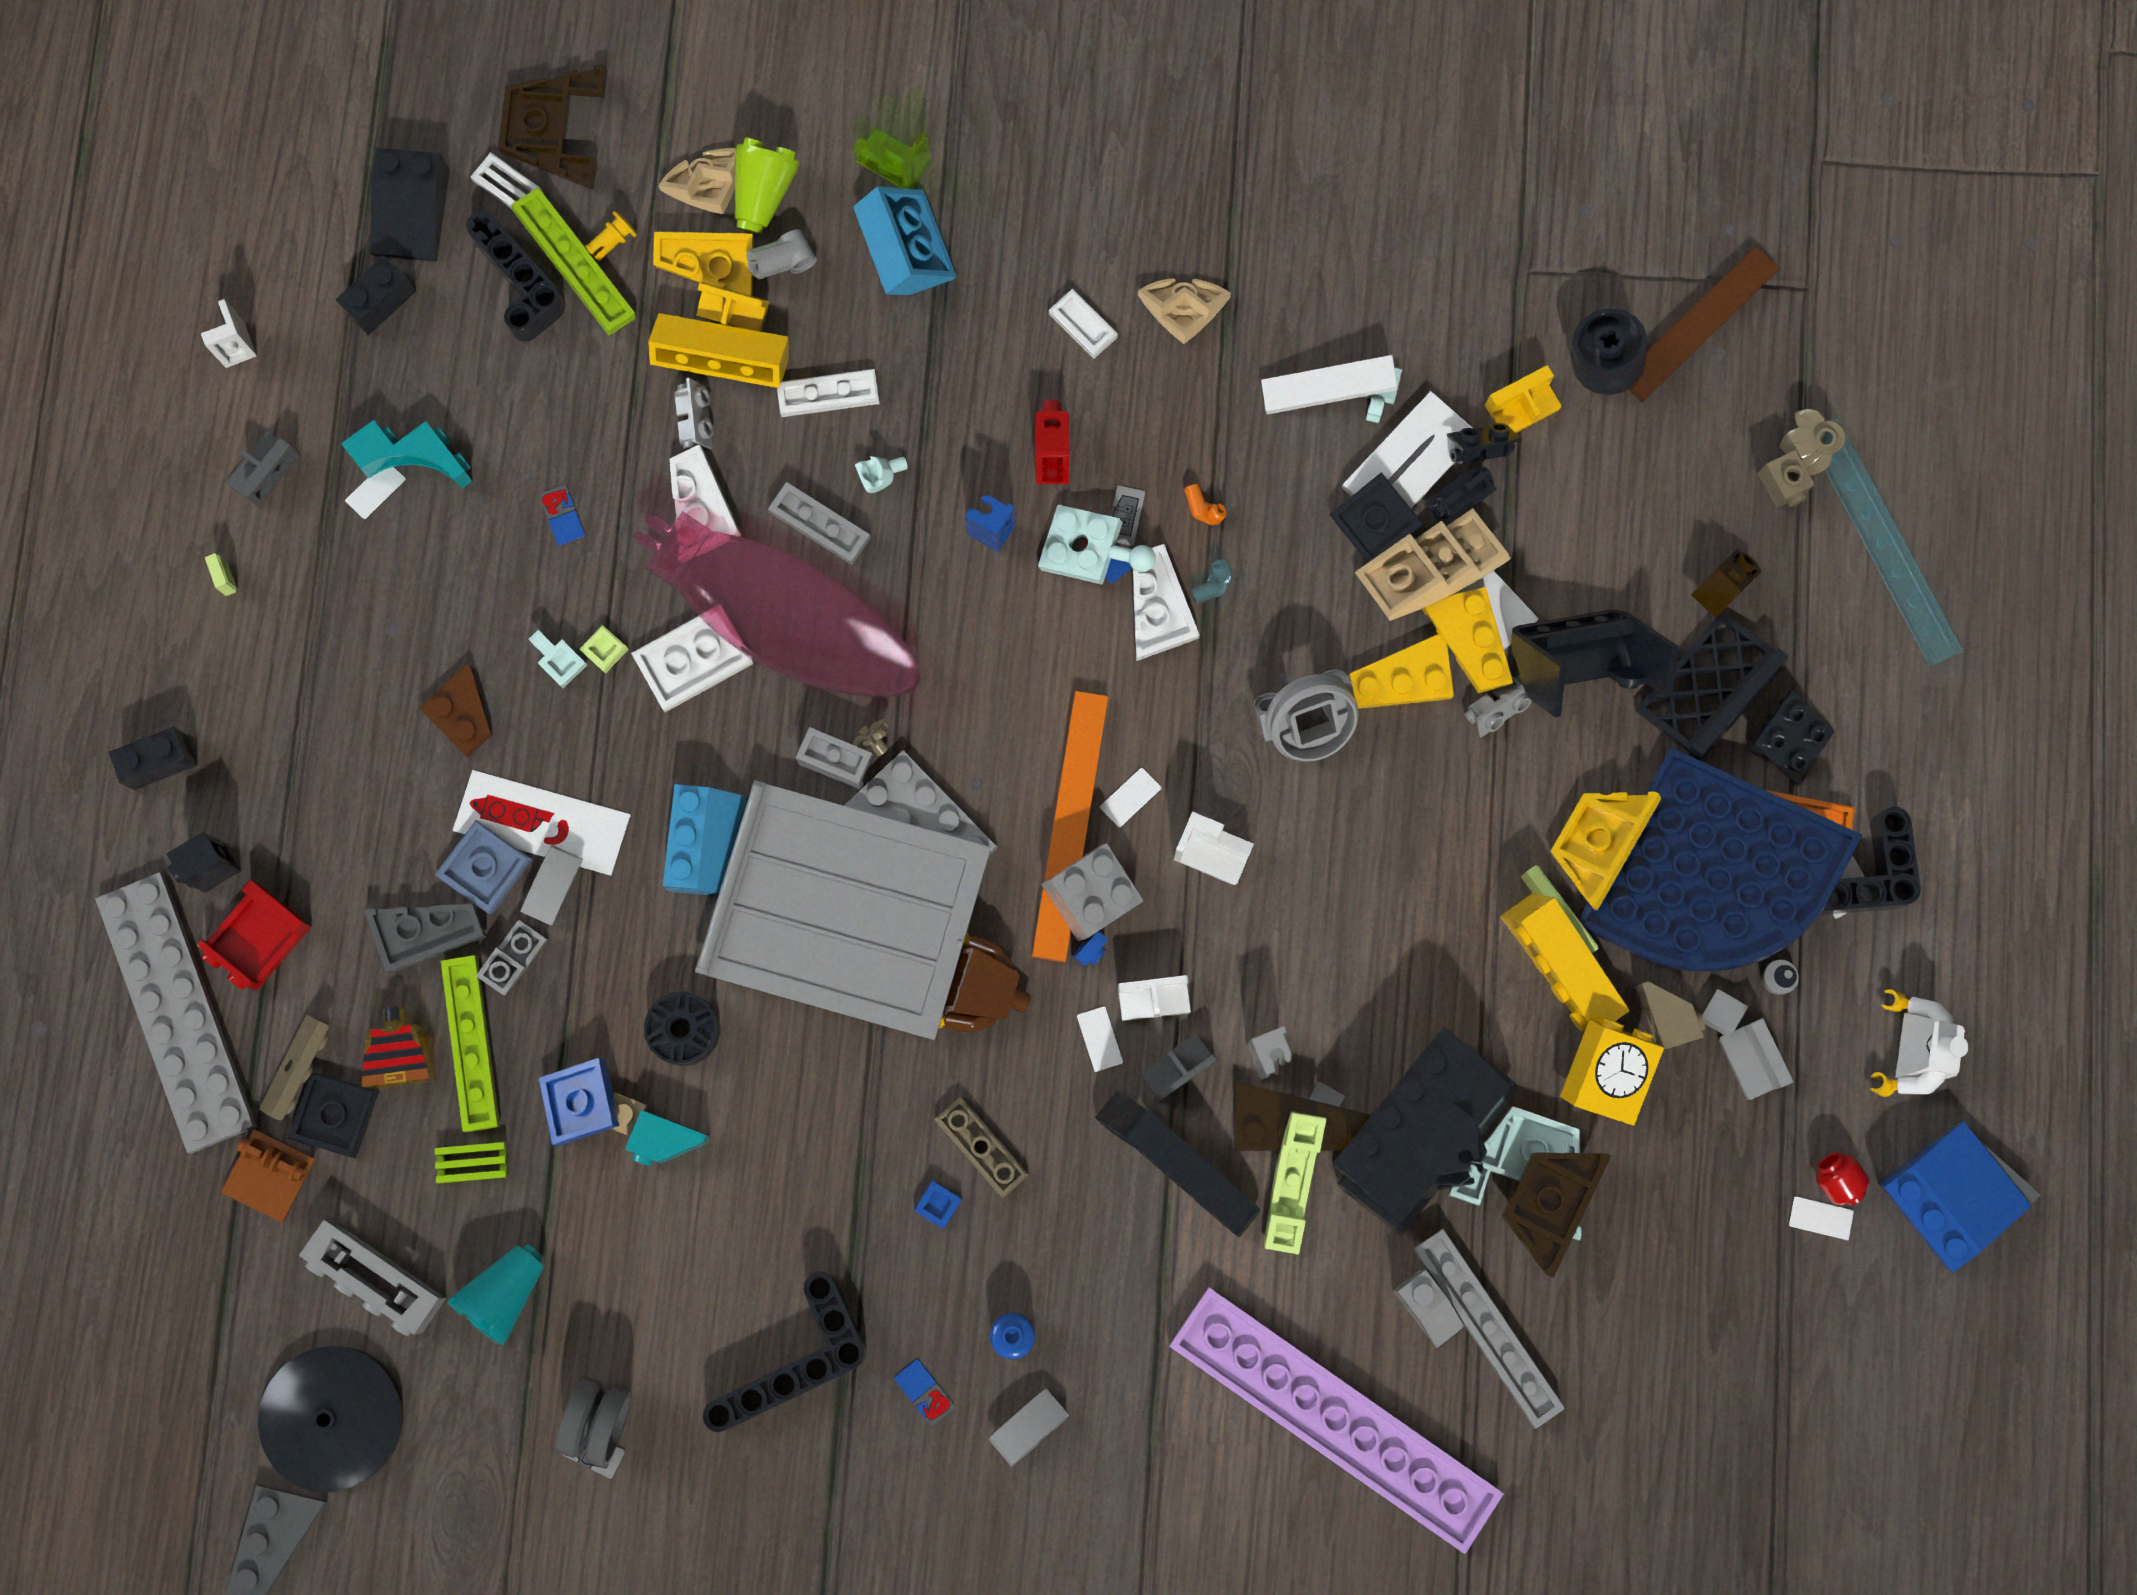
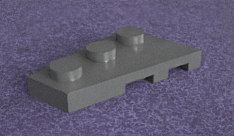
(270, 1536)

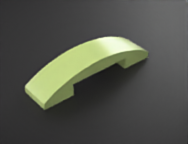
(1292, 1182)

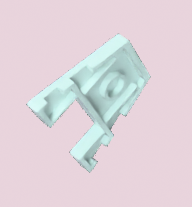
(1511, 1146)

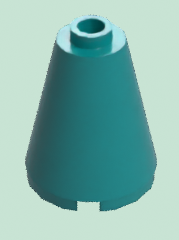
(500, 1293)

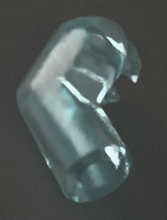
(1216, 584)

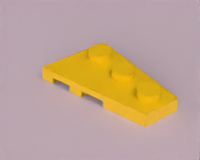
(706, 258)
(1473, 636)
(1406, 677)

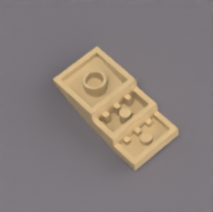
(1432, 566)

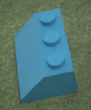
(903, 240)
(701, 838)

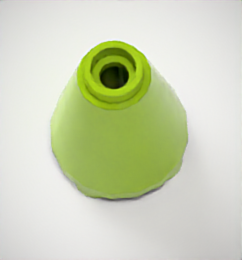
(760, 183)

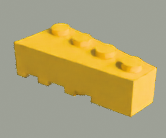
(1564, 960)

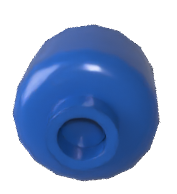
(1012, 1336)

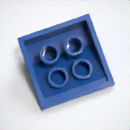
(1955, 1196)

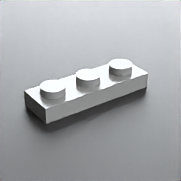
(819, 523)

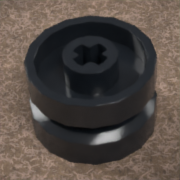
(1609, 351)

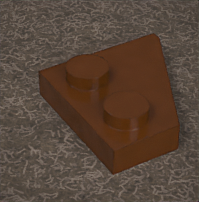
(460, 712)

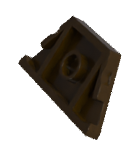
(1552, 1202)

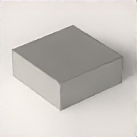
(1724, 1013)

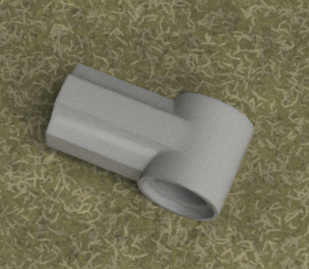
(788, 253)

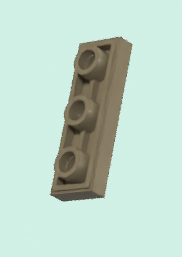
(295, 1068)
(996, 1163)

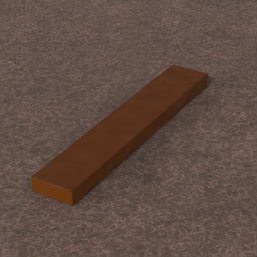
(1704, 320)

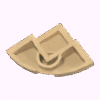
(705, 182)
(1185, 306)

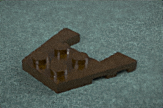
(537, 121)

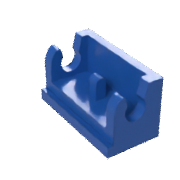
(994, 527)

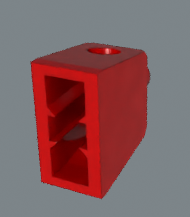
(1052, 444)

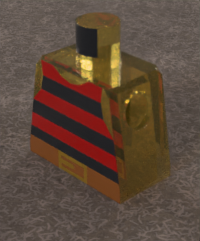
(396, 1053)

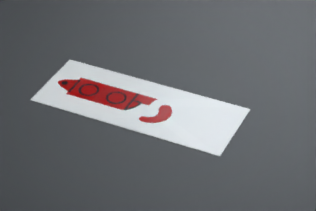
(539, 818)

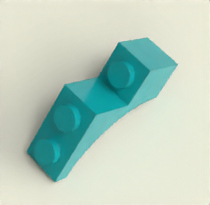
(379, 450)

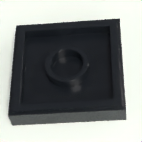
(1376, 518)
(333, 1115)

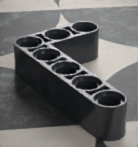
(1887, 873)
(1178, 1162)
(799, 1369)

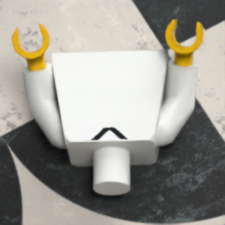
(1927, 1050)

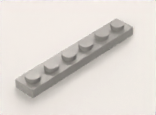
(1489, 1329)

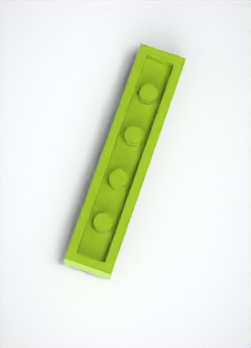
(573, 261)
(470, 1044)

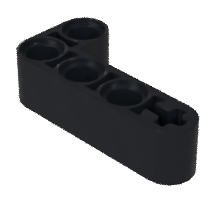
(512, 270)

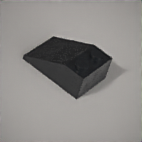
(407, 203)

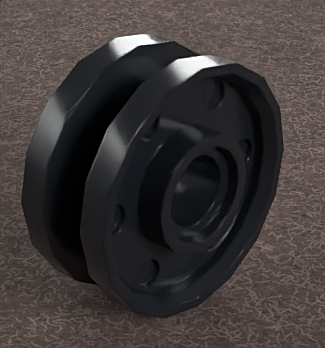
(661, 1023)

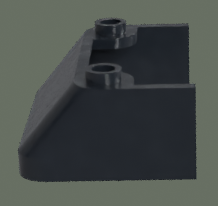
(1591, 649)

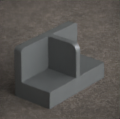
(262, 468)
(1178, 1067)

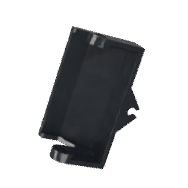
(1425, 1132)

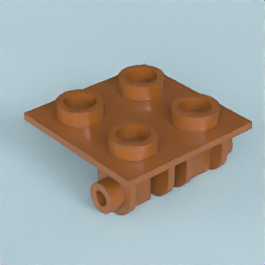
(267, 1175)

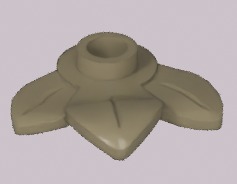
(1809, 440)

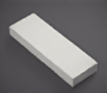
(828, 393)

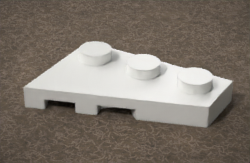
(699, 493)
(1160, 609)

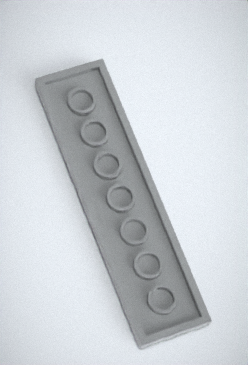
(175, 1013)

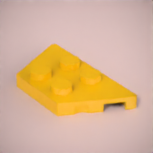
(1601, 838)

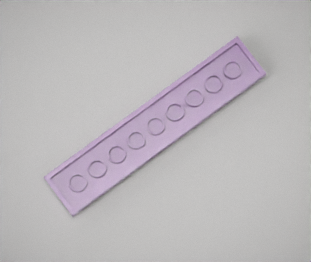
(1336, 1420)

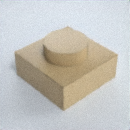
(627, 1113)

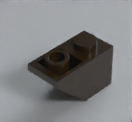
(1726, 582)

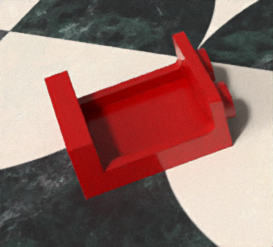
(254, 938)

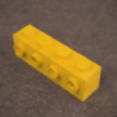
(684, 342)

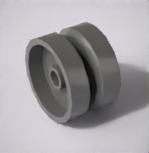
(593, 1421)

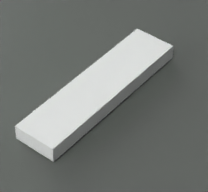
(1329, 384)

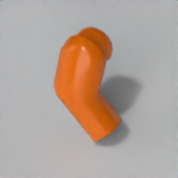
(1201, 510)

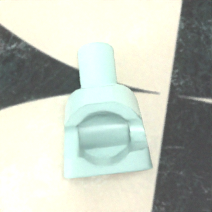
(878, 472)

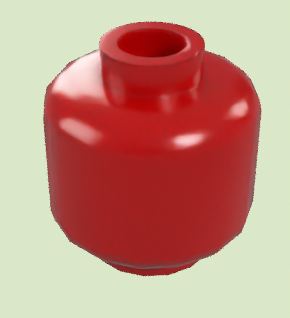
(1842, 1179)

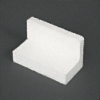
(230, 341)

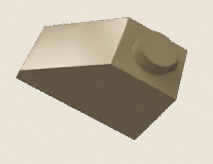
(1669, 1016)

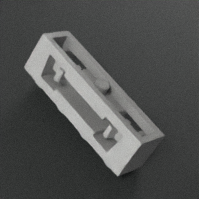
(325, 1246)

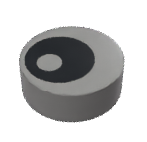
(1779, 977)

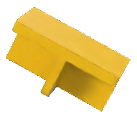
(732, 307)
(1524, 401)

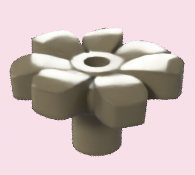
(872, 737)

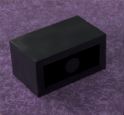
(376, 295)
(153, 758)
(202, 862)

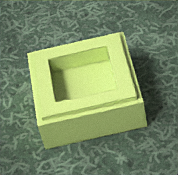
(221, 574)
(603, 649)

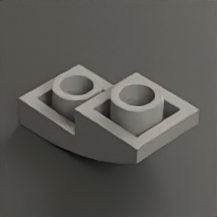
(551, 885)
(512, 957)
(1028, 1427)

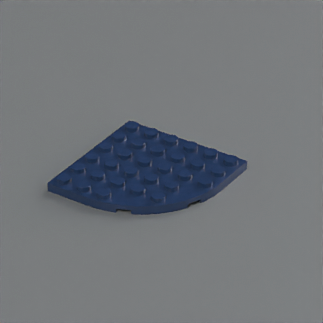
(1720, 872)

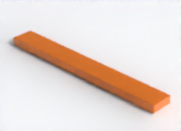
(1071, 816)

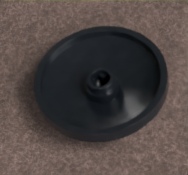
(362, 1411)

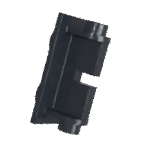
(1494, 440)
(1461, 495)

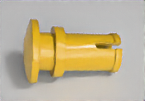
(610, 236)

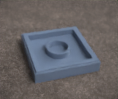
(483, 867)

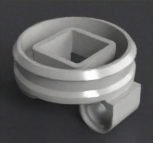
(1278, 711)

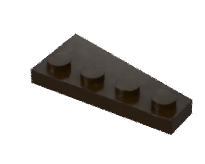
(1264, 1114)

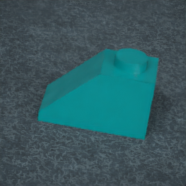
(661, 1139)

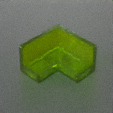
(893, 158)

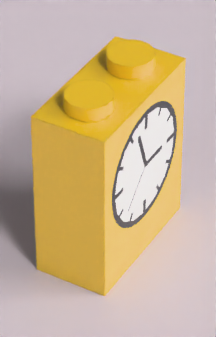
(1612, 1071)

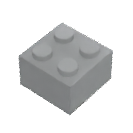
(1092, 892)

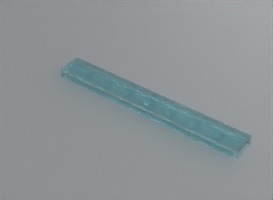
(1891, 554)

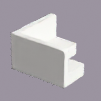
(1212, 850)

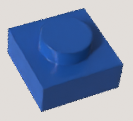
(1091, 950)

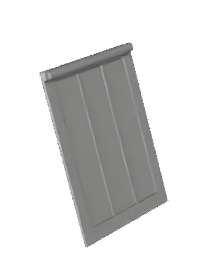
(843, 910)

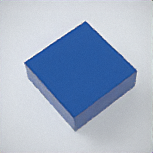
(938, 1205)

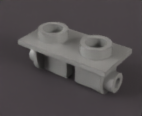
(693, 400)
(1492, 715)

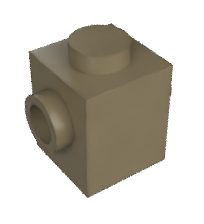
(1786, 480)

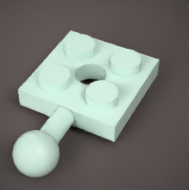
(1094, 560)

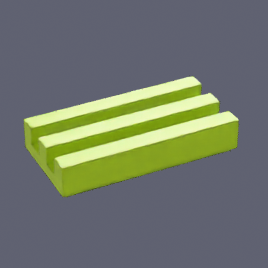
(441, 1165)

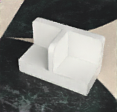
(1154, 998)

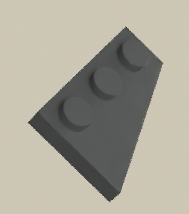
(420, 933)

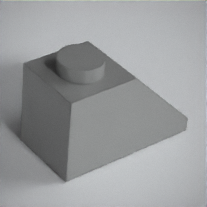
(1429, 1307)

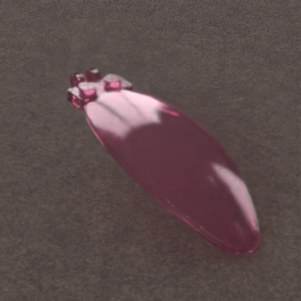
(781, 610)

